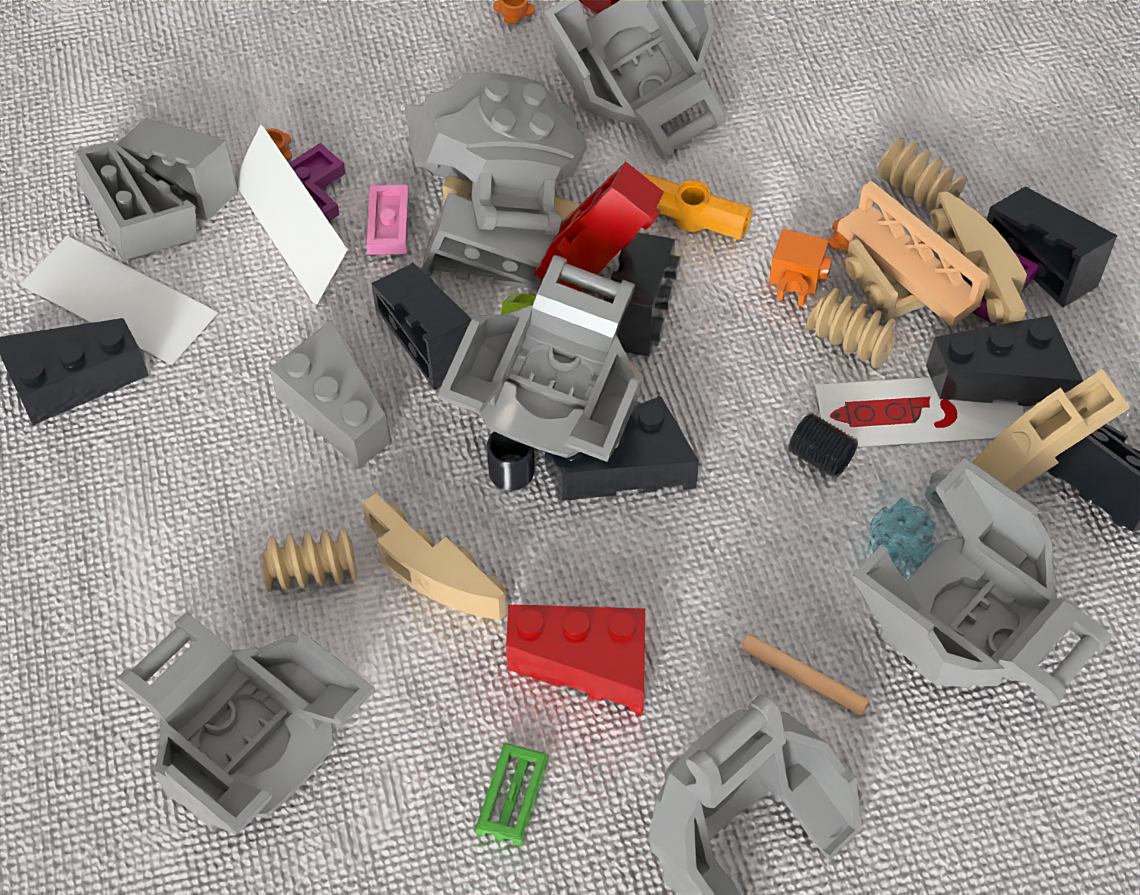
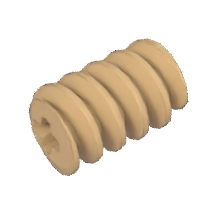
(917, 176)
(852, 328)
(308, 559)

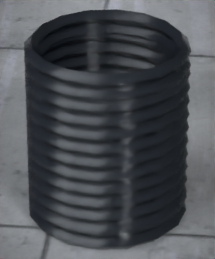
(822, 445)
(509, 475)

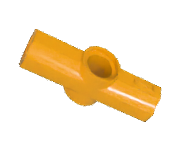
(697, 208)

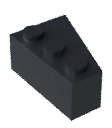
(1062, 243)
(649, 265)
(421, 319)
(1003, 362)
(70, 365)
(647, 457)
(1104, 474)

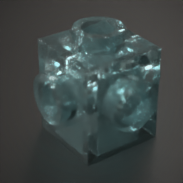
(905, 532)

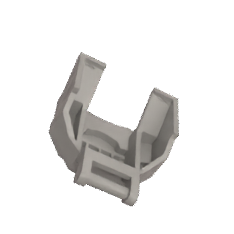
(639, 63)
(506, 140)
(552, 368)
(981, 600)
(242, 722)
(734, 769)

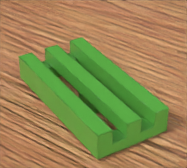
(502, 830)

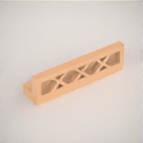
(911, 259)

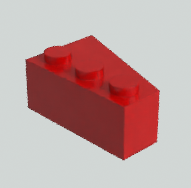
(604, 223)
(581, 648)

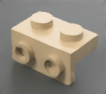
(879, 287)

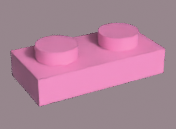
(387, 219)

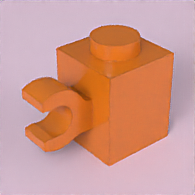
(799, 264)

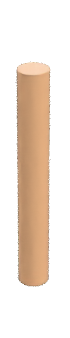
(805, 674)

